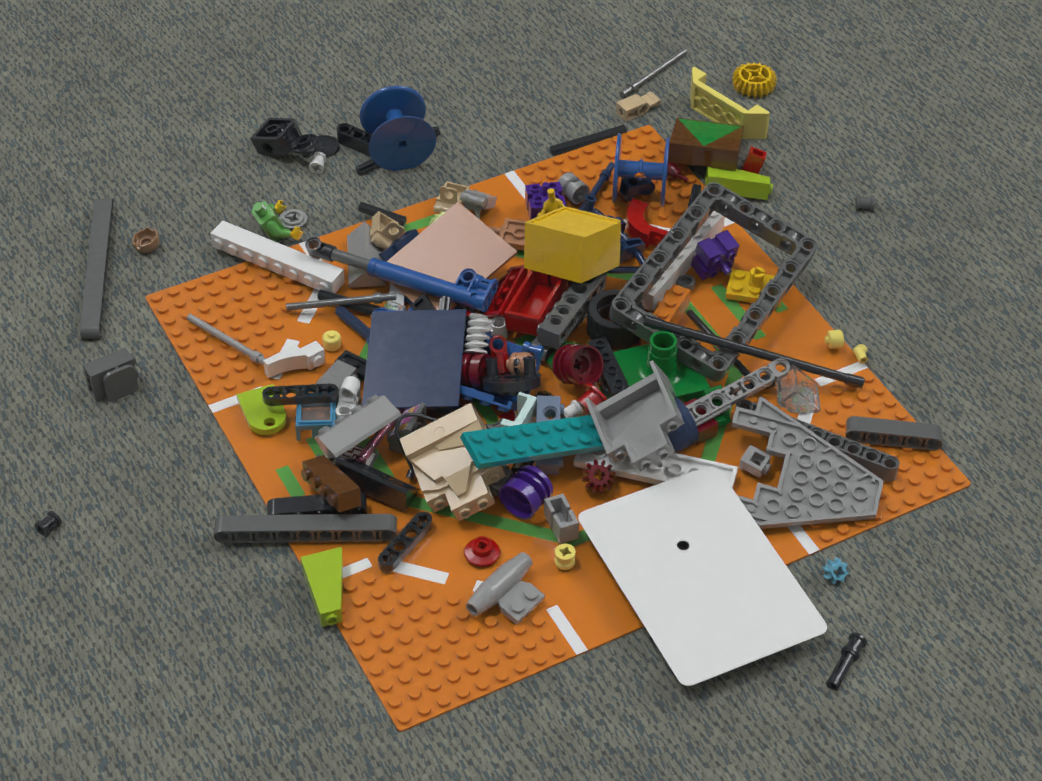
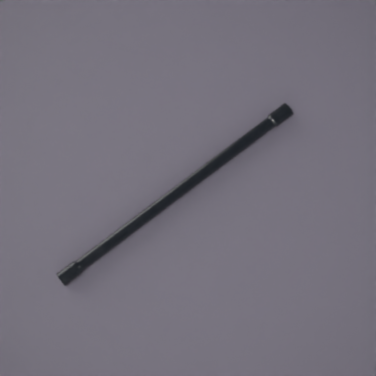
(660, 324)

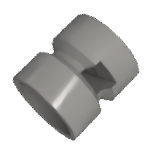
(573, 188)

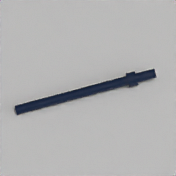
(604, 176)

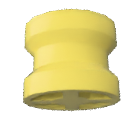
(565, 562)

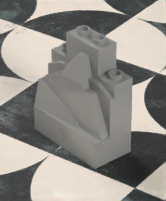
(639, 420)

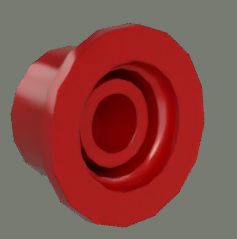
(593, 394)

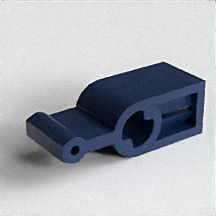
(398, 244)

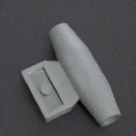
(506, 588)

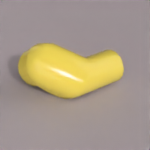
(860, 352)

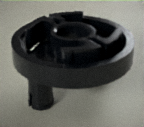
(505, 383)

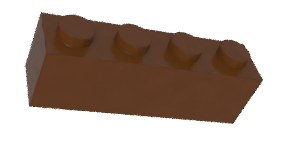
(331, 483)

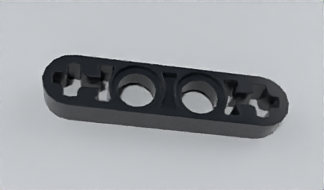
(300, 397)
(401, 539)

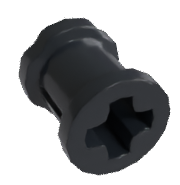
(46, 525)

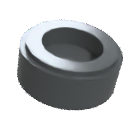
(686, 281)

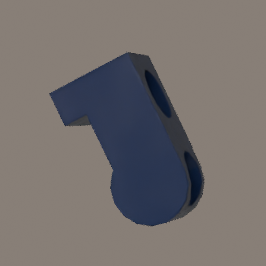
(633, 187)

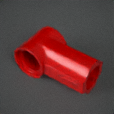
(501, 354)

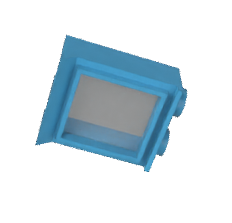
(314, 416)

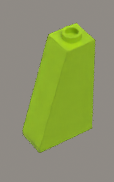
(741, 182)
(325, 583)

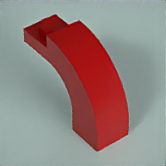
(638, 227)

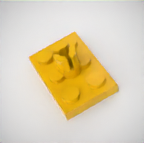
(747, 285)

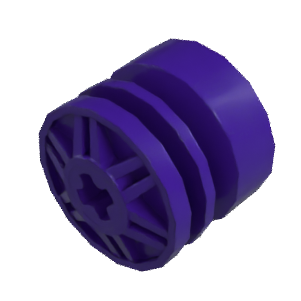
(525, 491)

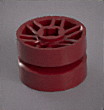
(473, 370)

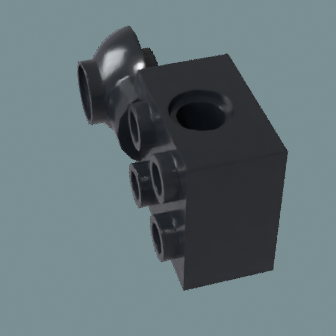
(283, 136)

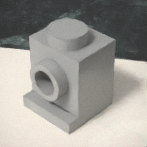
(753, 458)

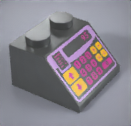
(407, 426)

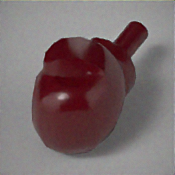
(674, 172)

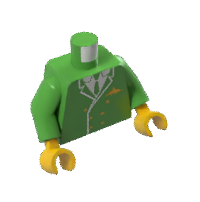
(271, 223)

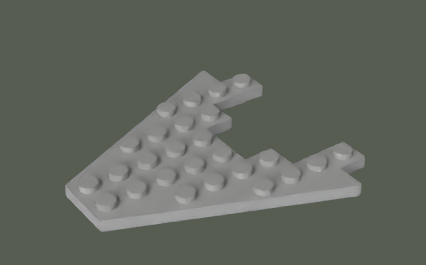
(815, 479)

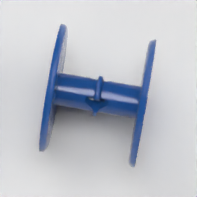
(398, 128)
(629, 169)

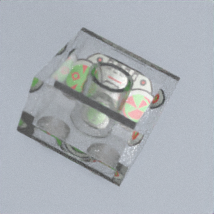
(798, 392)

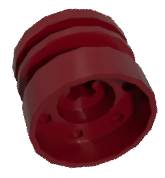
(577, 364)

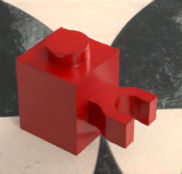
(754, 160)

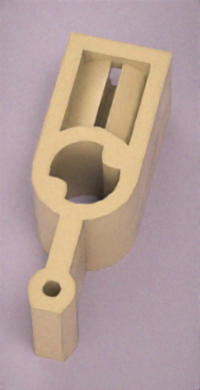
(636, 106)

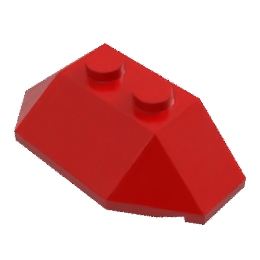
(506, 290)

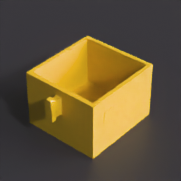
(572, 244)

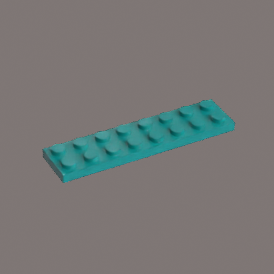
(532, 441)

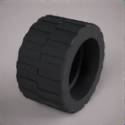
(599, 327)

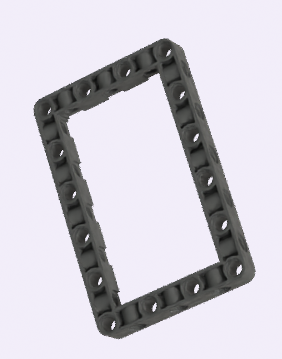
(752, 218)

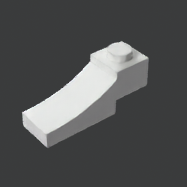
(295, 358)

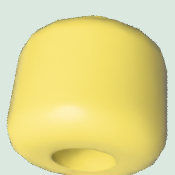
(834, 339)
(331, 340)

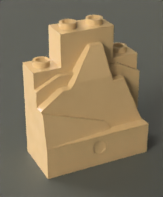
(445, 466)

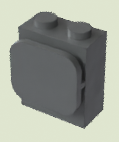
(112, 376)

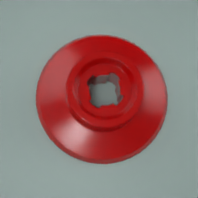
(482, 557)

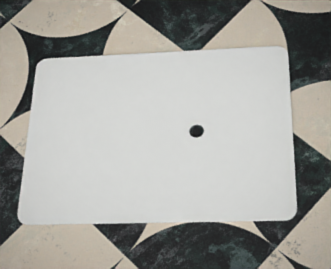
(718, 599)

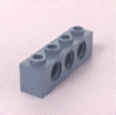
(549, 407)

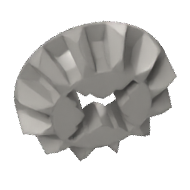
(289, 215)

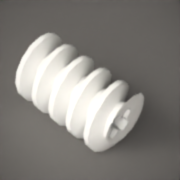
(477, 334)

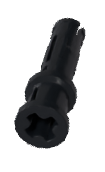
(850, 654)

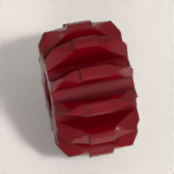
(603, 471)

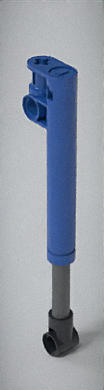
(473, 294)

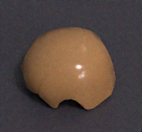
(146, 240)

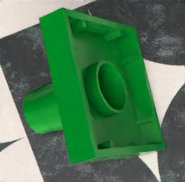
(663, 351)

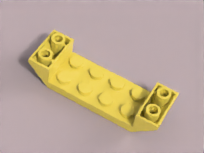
(723, 110)

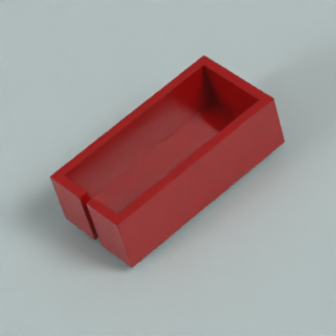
(533, 302)

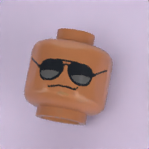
(515, 363)

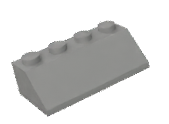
(357, 426)

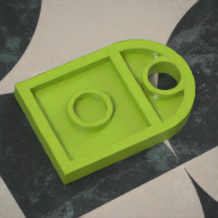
(259, 414)

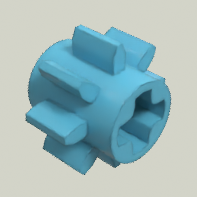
(835, 565)

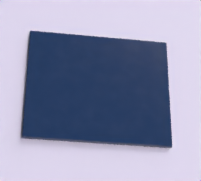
(416, 357)

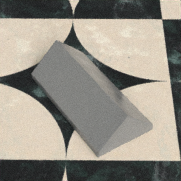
(360, 244)

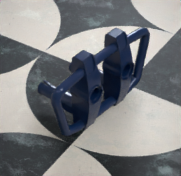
(628, 247)

